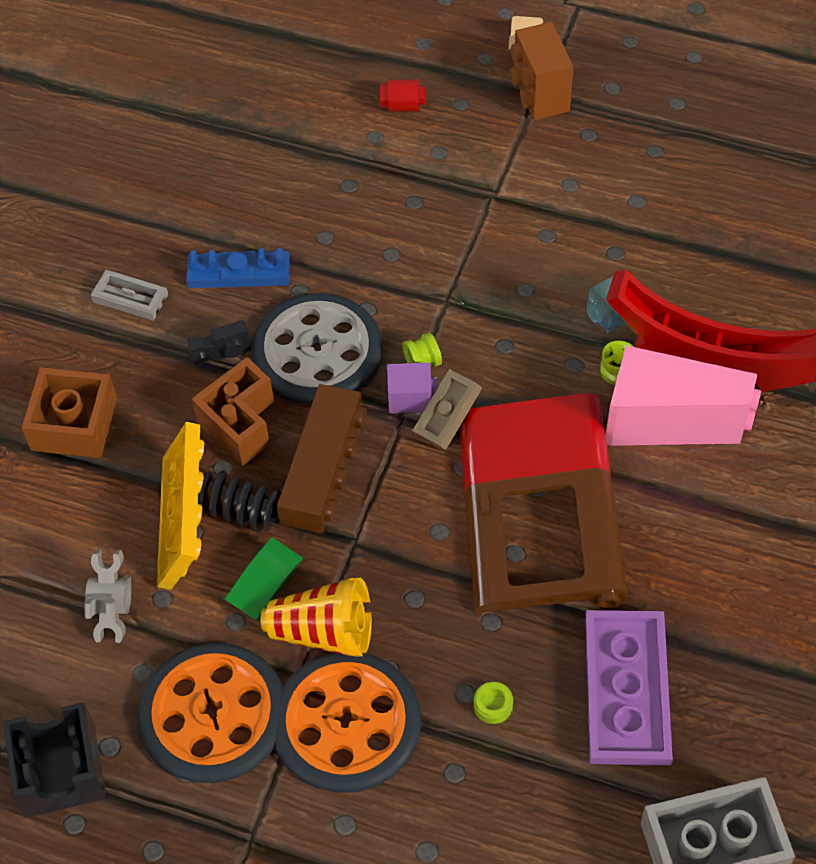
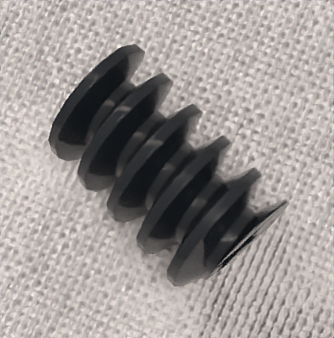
(238, 503)

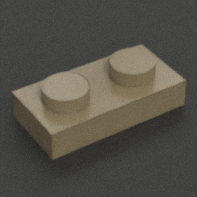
(447, 409)

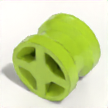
(422, 350)
(611, 354)

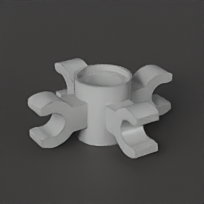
(108, 595)

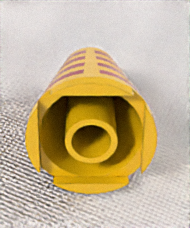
(323, 618)

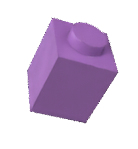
(410, 387)

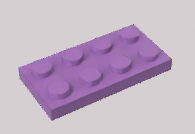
(627, 688)

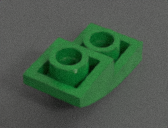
(264, 578)

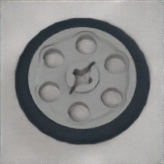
(331, 310)

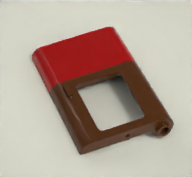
(538, 450)

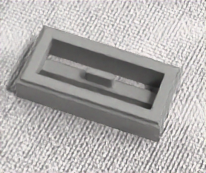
(126, 299)

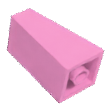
(679, 401)

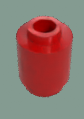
(402, 95)

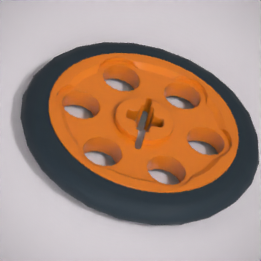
(226, 759)
(368, 766)

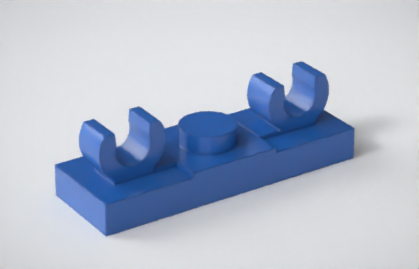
(238, 269)

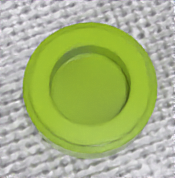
(493, 702)

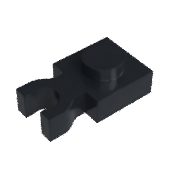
(223, 342)

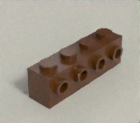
(321, 459)

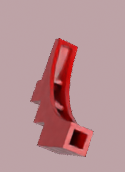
(776, 357)

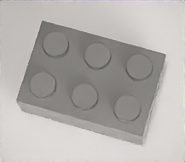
(718, 827)

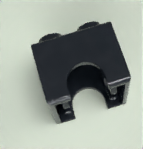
(54, 762)

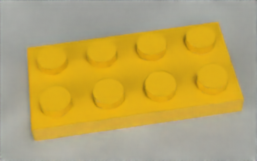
(179, 506)

